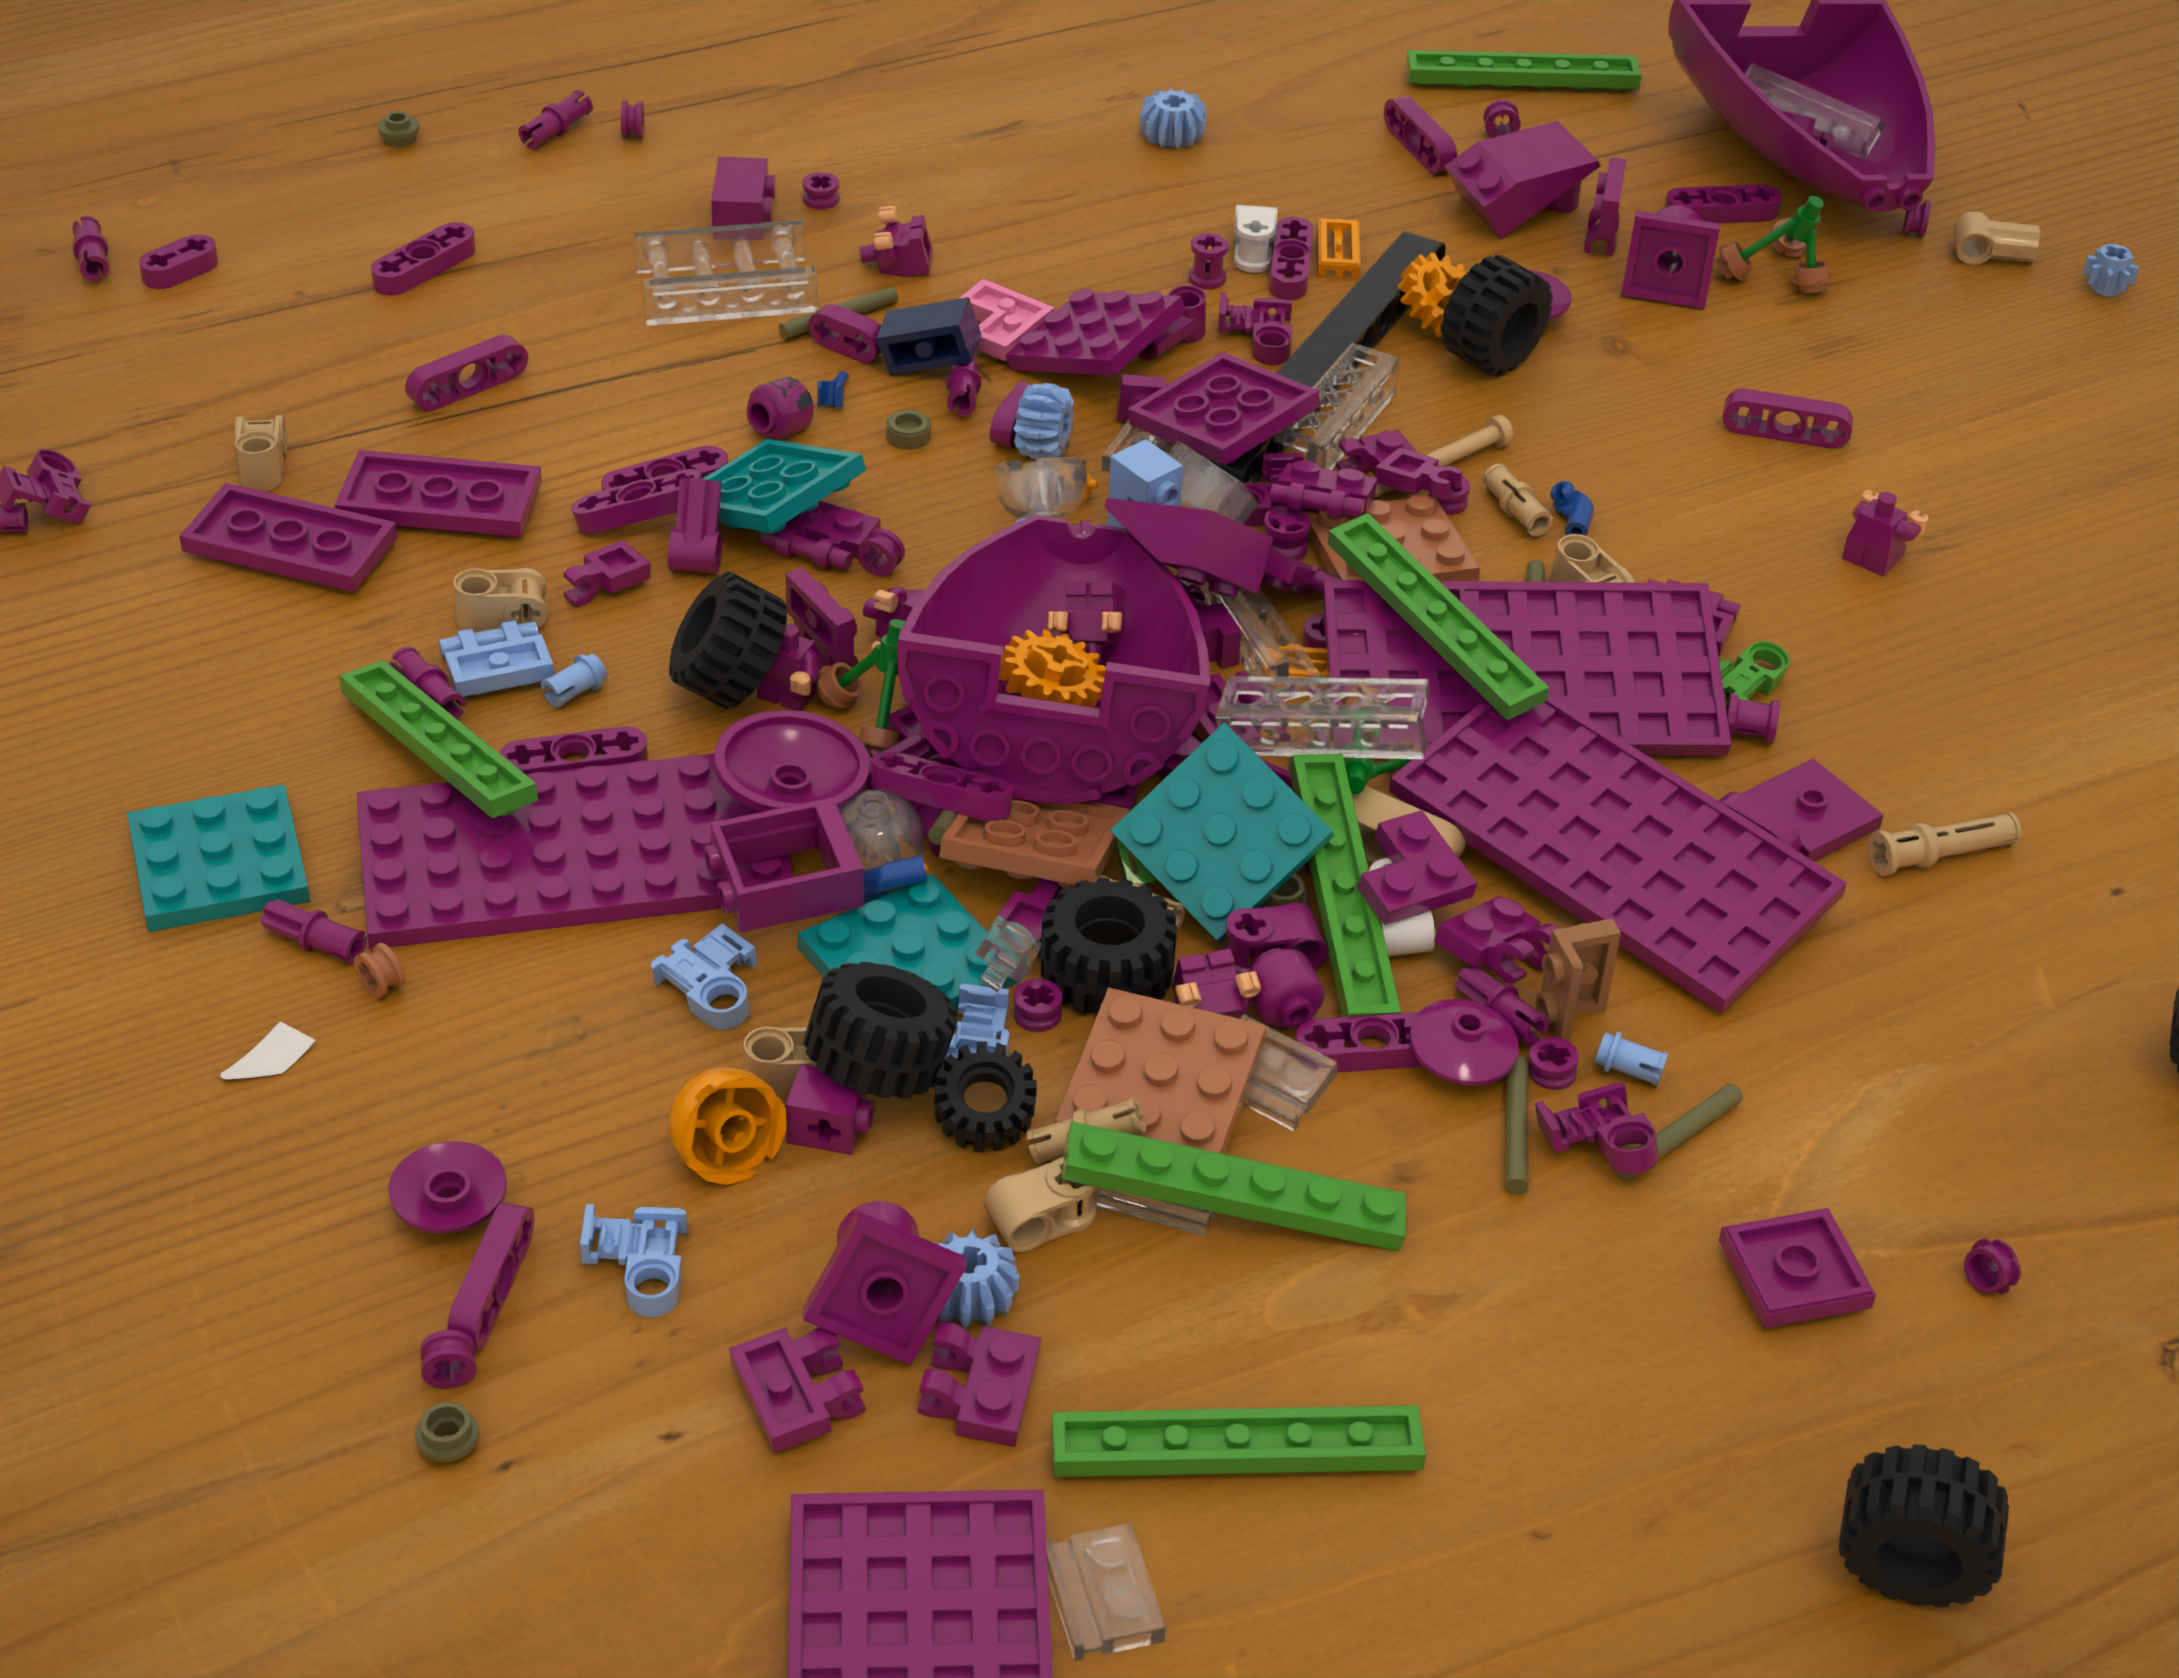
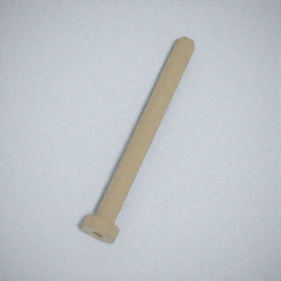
(1496, 432)

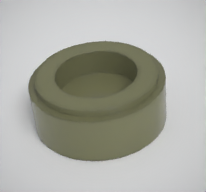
(908, 429)

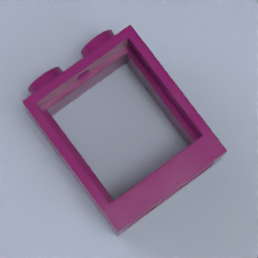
(777, 834)

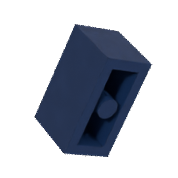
(929, 336)

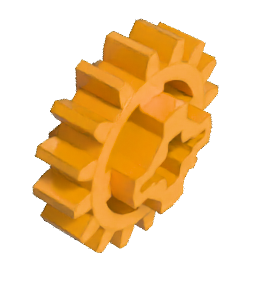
(1428, 288)
(1052, 669)

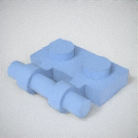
(496, 658)

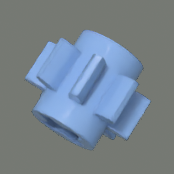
(2111, 270)

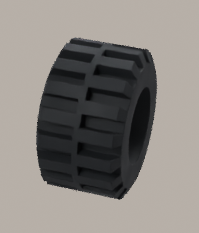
(1496, 315)
(728, 640)
(1105, 939)
(880, 1030)
(1924, 1526)

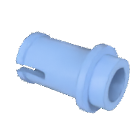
(574, 680)
(1630, 1058)

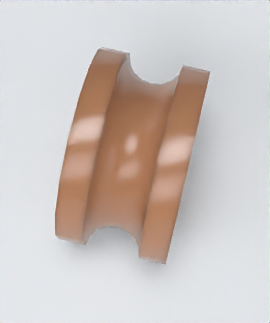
(379, 970)

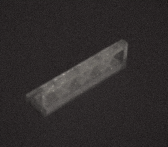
(1853, 128)
(1352, 407)
(1261, 642)
(1321, 725)

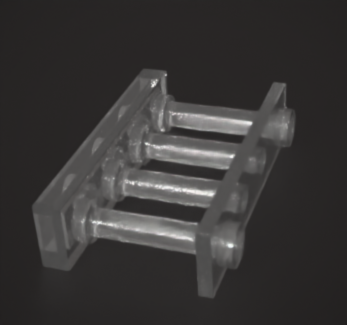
(725, 294)

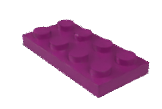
(441, 492)
(289, 537)

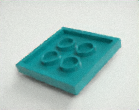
(781, 481)
(1222, 831)
(217, 857)
(909, 928)

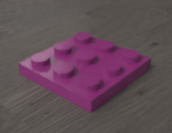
(1095, 332)
(1224, 407)

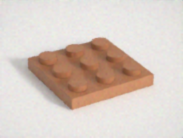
(1417, 525)
(1038, 841)
(1177, 1062)

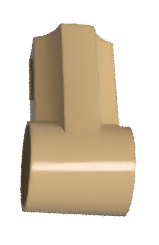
(1995, 239)

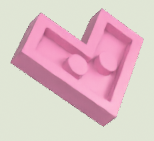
(1004, 316)

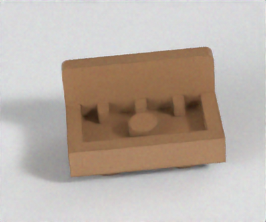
(1577, 973)

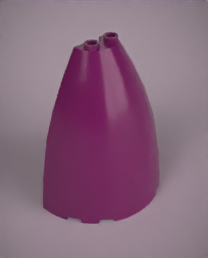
(1839, 50)
(1042, 747)

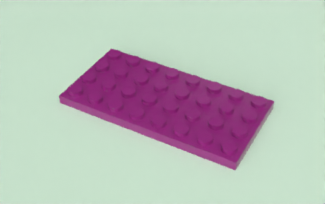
(1613, 651)
(1622, 842)
(585, 853)
(919, 1585)

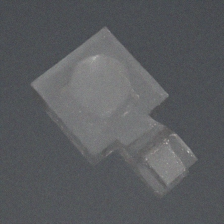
(1009, 952)

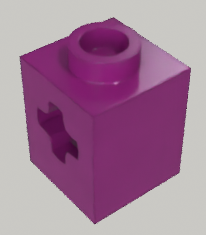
(825, 1112)

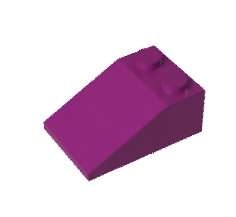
(1519, 174)
(1198, 544)

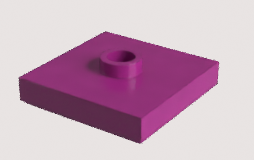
(1818, 807)
(1796, 1268)

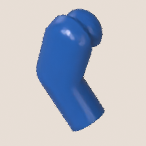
(1573, 507)
(892, 876)

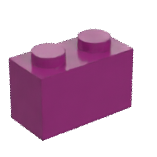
(742, 192)

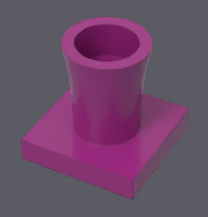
(1671, 256)
(883, 1282)

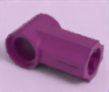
(1187, 328)
(695, 541)

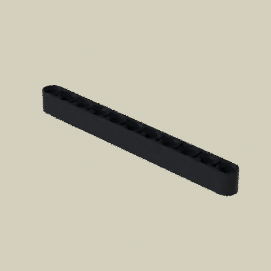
(1359, 318)

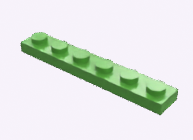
(1523, 69)
(1438, 616)
(439, 739)
(1348, 921)
(1234, 1186)
(1237, 1441)

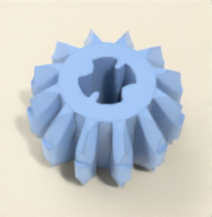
(1173, 118)
(1044, 421)
(985, 1284)

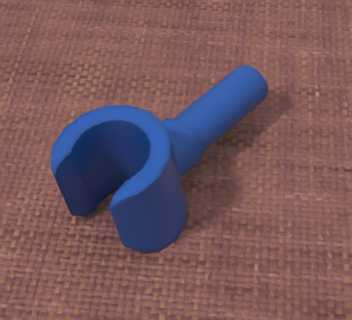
(832, 391)

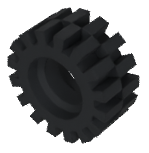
(985, 1126)

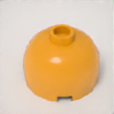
(726, 1124)

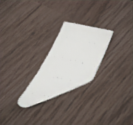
(272, 1055)

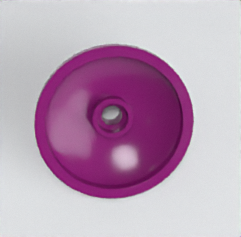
(790, 760)

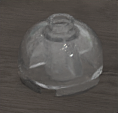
(1042, 487)
(883, 827)

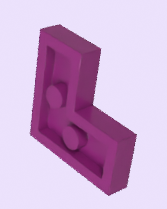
(1422, 873)

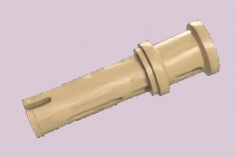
(1925, 845)

